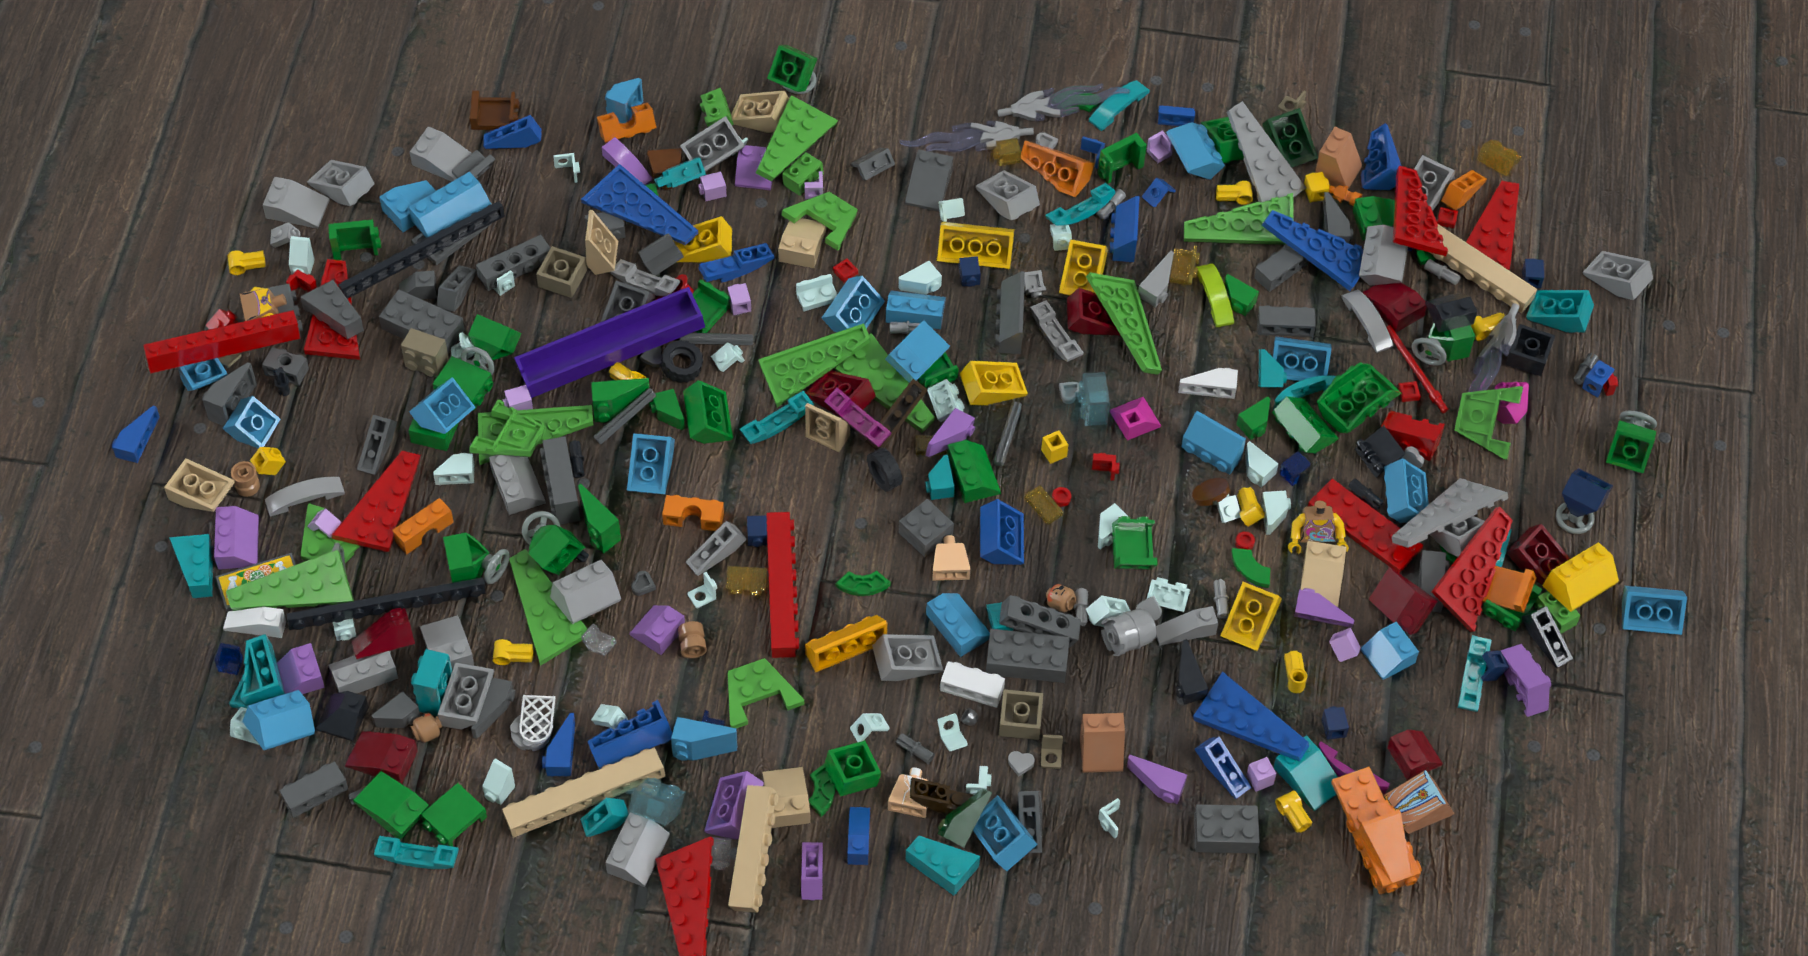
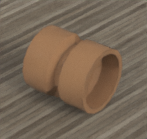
(245, 478)
(692, 639)

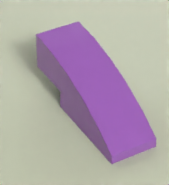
(618, 154)

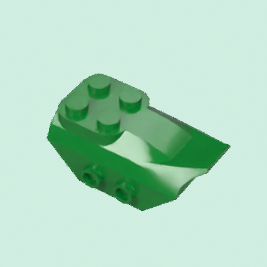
(1355, 397)

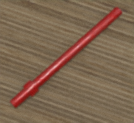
(1434, 395)

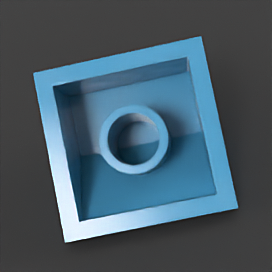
(623, 97)
(201, 373)
(251, 422)
(1390, 651)

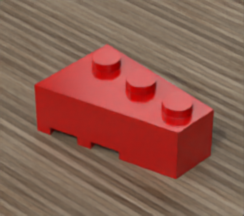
(1414, 433)

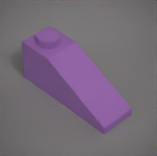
(953, 430)
(1317, 608)
(1159, 779)
(812, 870)

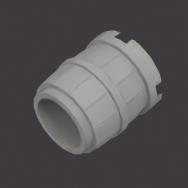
(1128, 631)

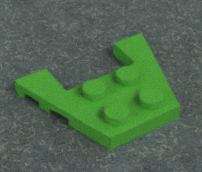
(827, 210)
(1478, 417)
(517, 437)
(318, 543)
(754, 683)

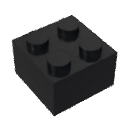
(1530, 350)

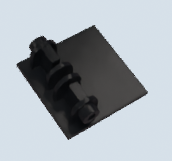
(1379, 450)

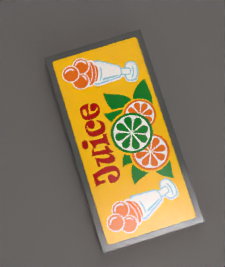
(250, 573)

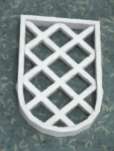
(550, 724)

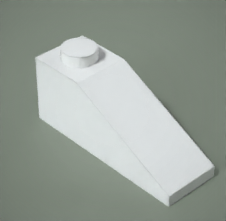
(1214, 383)
(256, 621)

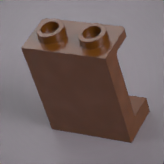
(492, 112)

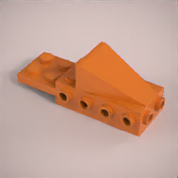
(1377, 831)

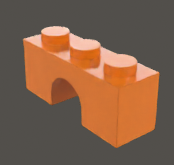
(641, 121)
(678, 508)
(410, 533)

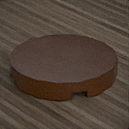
(1210, 491)

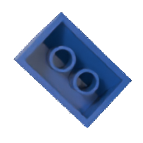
(1125, 230)
(1001, 533)

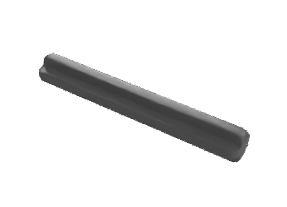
(718, 338)
(624, 416)
(1007, 434)

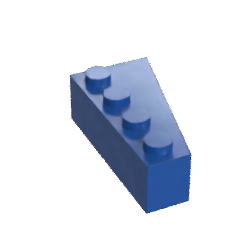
(631, 736)

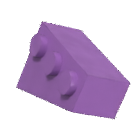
(1528, 679)

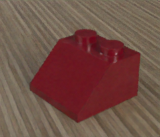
(1413, 753)

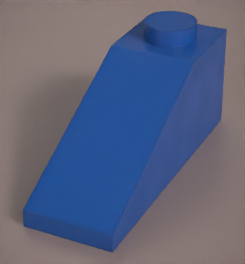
(514, 135)
(135, 436)
(560, 751)
(1223, 766)
(858, 836)

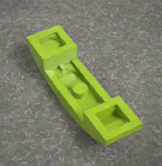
(1216, 294)

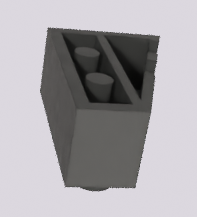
(333, 308)

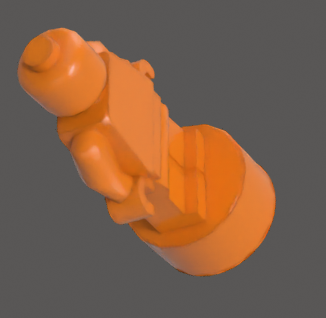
(1341, 193)

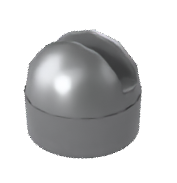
(969, 717)

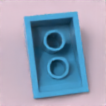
(398, 200)
(917, 352)
(650, 463)
(701, 740)
(1003, 834)

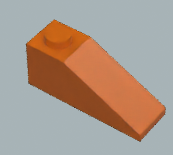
(1462, 189)

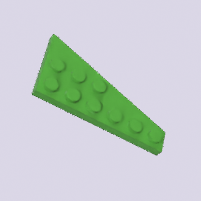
(794, 134)
(1240, 224)
(1126, 311)
(802, 365)
(885, 380)
(556, 421)
(302, 585)
(547, 623)

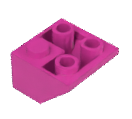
(1512, 412)
(1135, 418)

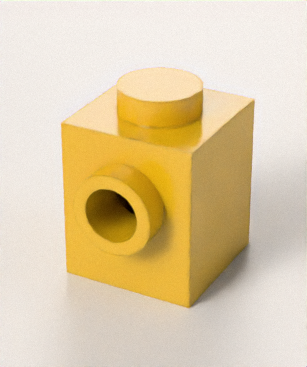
(1316, 186)
(1054, 447)
(267, 460)

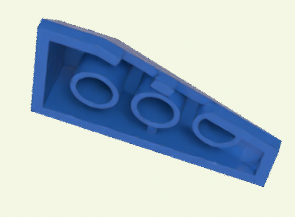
(1381, 161)

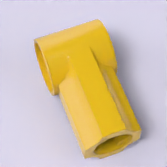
(1240, 192)
(240, 262)
(1483, 326)
(620, 372)
(1250, 508)
(506, 652)
(1295, 671)
(1291, 806)

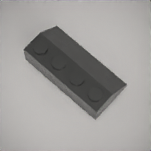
(1011, 314)

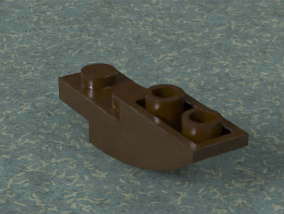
(936, 796)

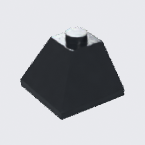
(343, 715)

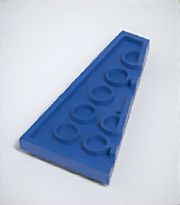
(632, 201)
(1319, 247)
(1241, 715)

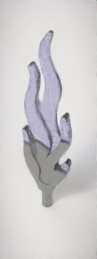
(1034, 107)
(974, 135)
(1490, 358)

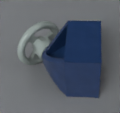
(1582, 496)

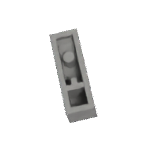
(1155, 285)
(716, 548)
(1188, 626)

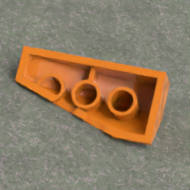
(1063, 170)

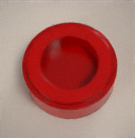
(1061, 496)
(1245, 540)

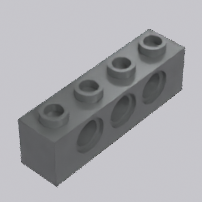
(519, 260)
(1037, 619)

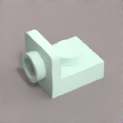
(1061, 236)
(344, 630)

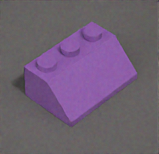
(235, 537)
(729, 803)

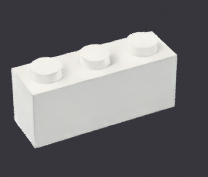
(972, 684)

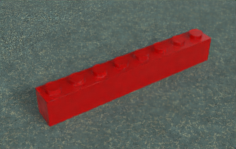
(221, 341)
(781, 585)

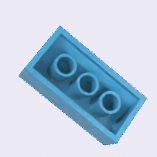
(449, 205)

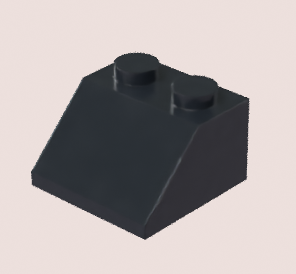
(1452, 311)

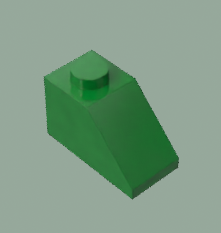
(1241, 296)
(667, 409)
(1254, 419)

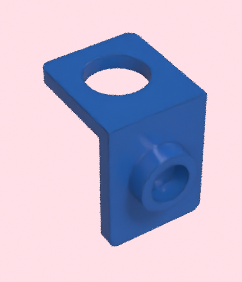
(1093, 146)
(1157, 191)
(1597, 377)

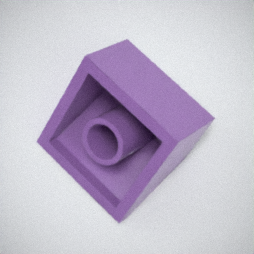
(747, 164)
(658, 628)
(300, 670)

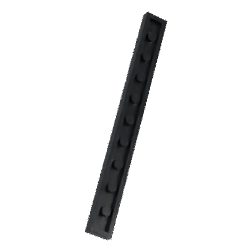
(422, 250)
(382, 604)

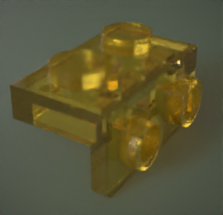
(1498, 157)
(1183, 266)
(746, 579)

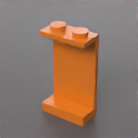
(1511, 588)

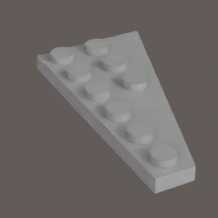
(1263, 161)
(1451, 507)

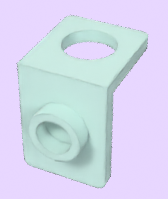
(571, 162)
(951, 209)
(505, 283)
(709, 589)
(871, 723)
(952, 737)
(1105, 821)

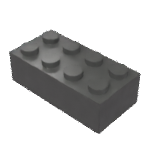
(410, 312)
(560, 480)
(1027, 655)

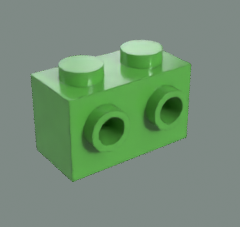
(715, 107)
(803, 170)
(1562, 616)

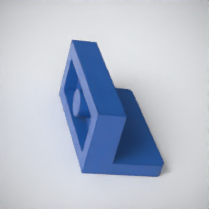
(1175, 115)

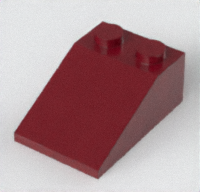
(1397, 304)
(1088, 314)
(855, 387)
(1537, 552)
(1402, 601)
(385, 634)
(384, 753)

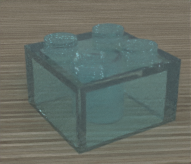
(1093, 399)
(657, 801)

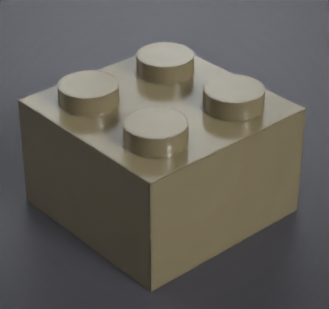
(561, 272)
(424, 352)
(1021, 714)

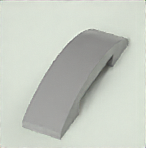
(632, 276)
(1370, 319)
(1054, 333)
(302, 492)

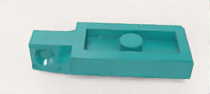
(681, 173)

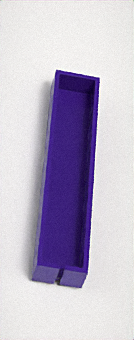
(610, 342)

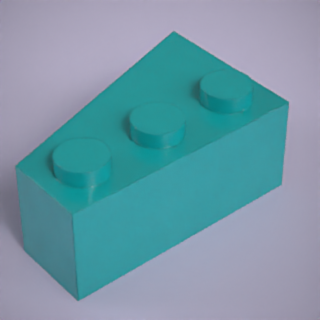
(196, 562)
(261, 672)
(942, 863)

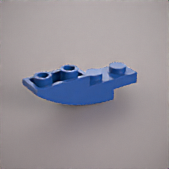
(739, 264)

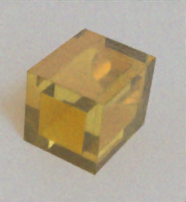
(1007, 152)

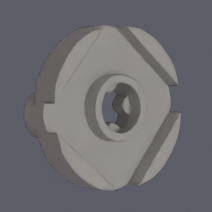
(517, 738)

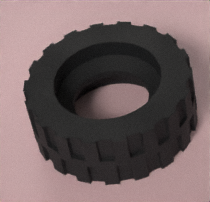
(681, 348)
(884, 469)

